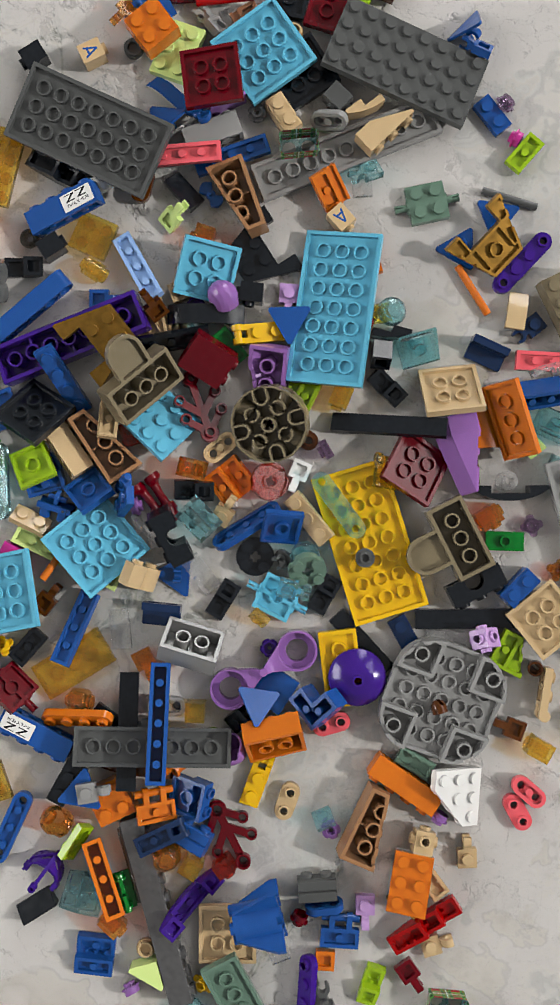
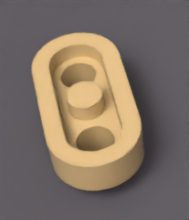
(220, 447)
(287, 801)

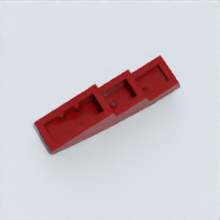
(419, 930)

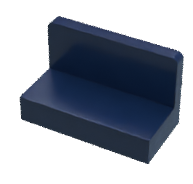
(486, 352)
(159, 612)

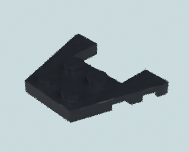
(257, 261)

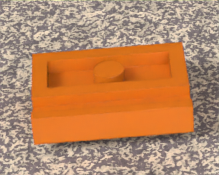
(329, 187)

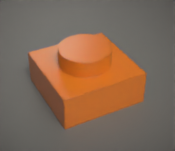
(325, 959)

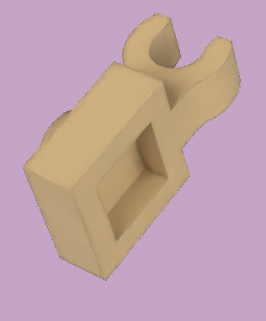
(225, 511)
(467, 853)
(434, 945)

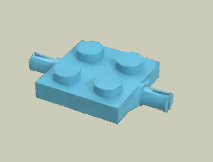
(270, 603)

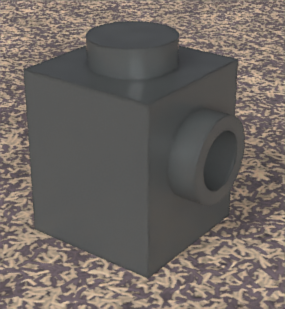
(337, 97)

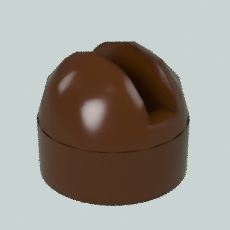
(532, 671)
(438, 707)

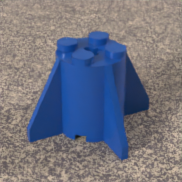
(259, 920)

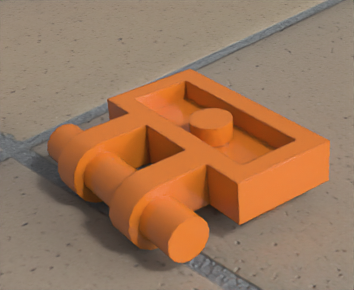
(155, 811)

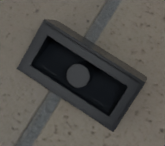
(183, 190)
(37, 905)

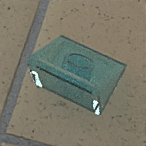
(418, 348)
(548, 424)

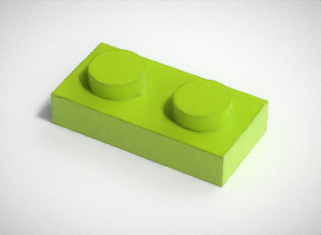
(524, 153)
(74, 842)

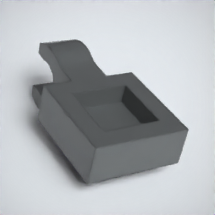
(323, 994)

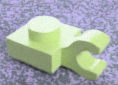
(171, 216)

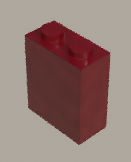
(208, 359)

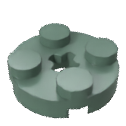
(314, 563)

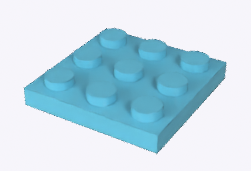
(204, 263)
(161, 428)

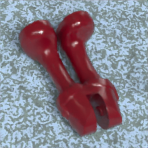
(153, 482)

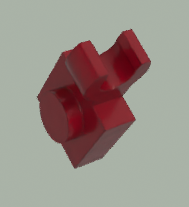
(409, 973)

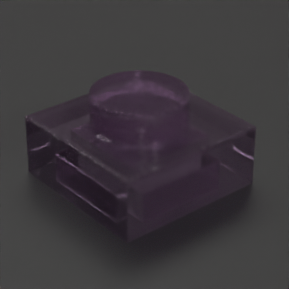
(324, 450)

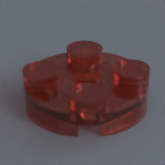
(259, 484)

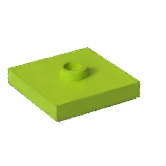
(33, 465)

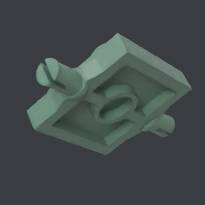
(426, 203)

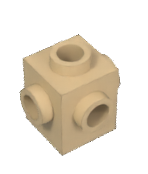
(423, 841)

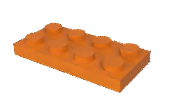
(511, 419)

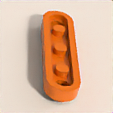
(77, 717)

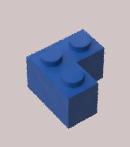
(317, 708)

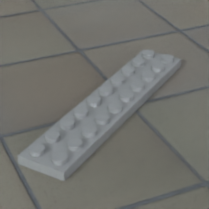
(282, 177)

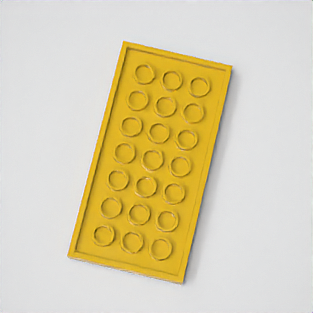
(389, 583)

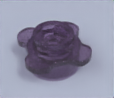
(505, 103)
(526, 525)

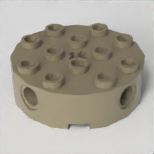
(251, 423)

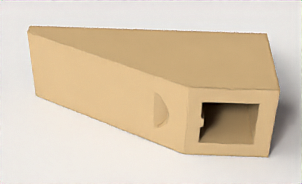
(379, 131)

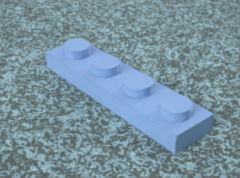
(137, 265)

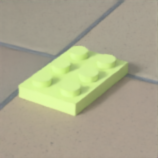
(167, 63)

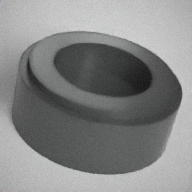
(133, 49)

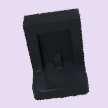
(237, 718)

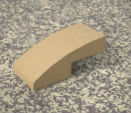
(360, 110)
(516, 311)

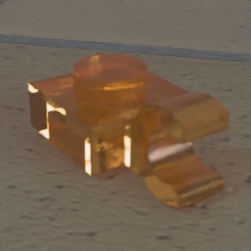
(125, 9)
(143, 660)

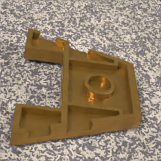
(497, 245)
(99, 327)

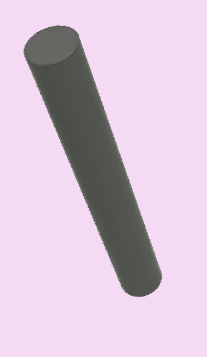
(510, 199)

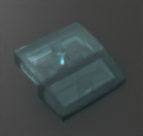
(80, 894)

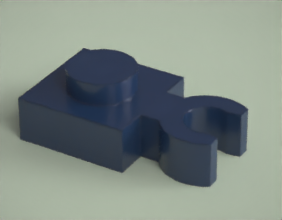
(533, 326)

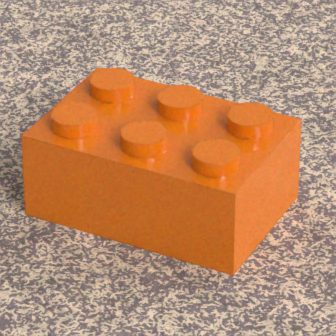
(273, 737)
(410, 884)

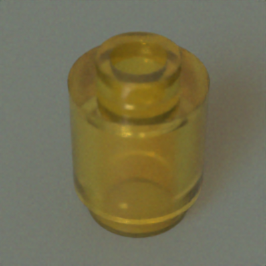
(94, 269)

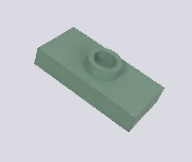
(414, 763)

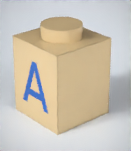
(93, 53)
(341, 218)

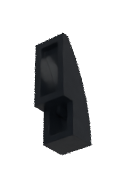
(54, 169)

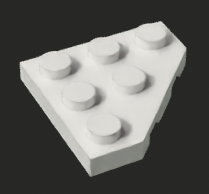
(458, 792)

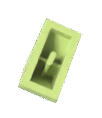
(147, 971)

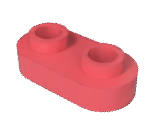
(332, 725)
(527, 790)
(517, 812)

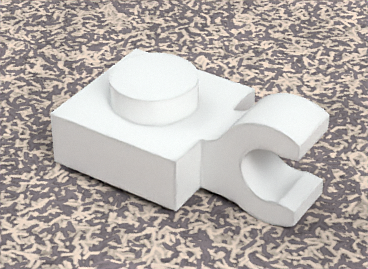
(299, 473)

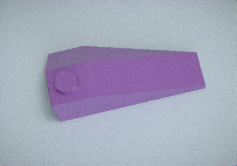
(268, 364)
(462, 451)

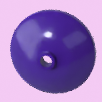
(357, 664)

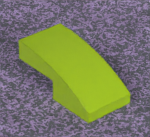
(370, 983)

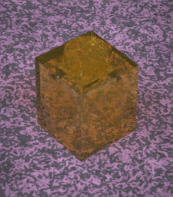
(340, 398)
(195, 710)
(538, 748)
(190, 866)

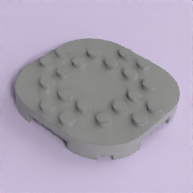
(444, 671)

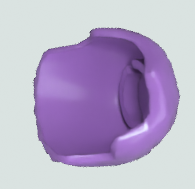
(223, 295)
(238, 750)

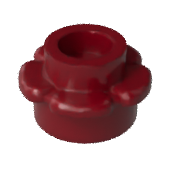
(299, 917)

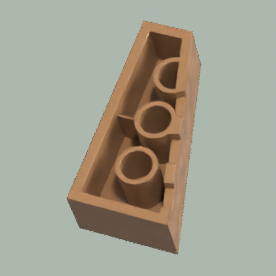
(238, 190)
(108, 454)
(364, 829)

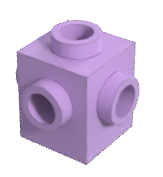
(484, 638)

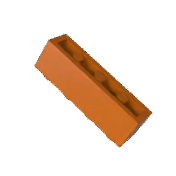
(404, 783)
(103, 879)

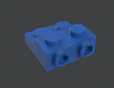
(192, 797)

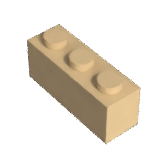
(69, 451)

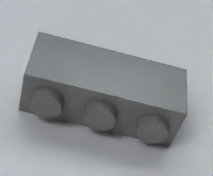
(223, 127)

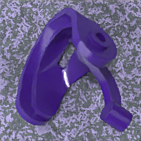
(49, 865)

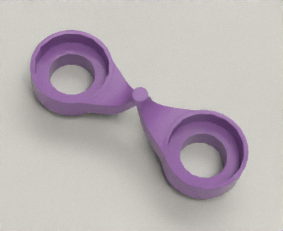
(277, 662)

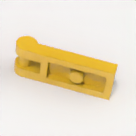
(256, 333)
(256, 783)

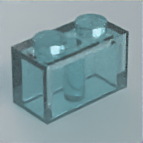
(198, 518)

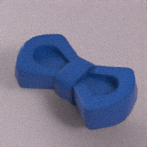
(202, 116)
(207, 190)

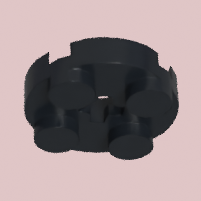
(246, 563)

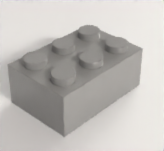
(190, 645)

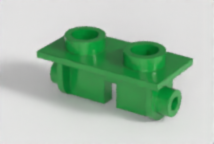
(125, 890)

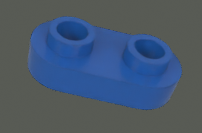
(324, 908)

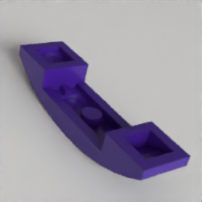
(187, 903)

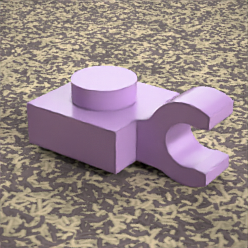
(288, 294)
(364, 906)

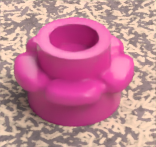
(515, 138)

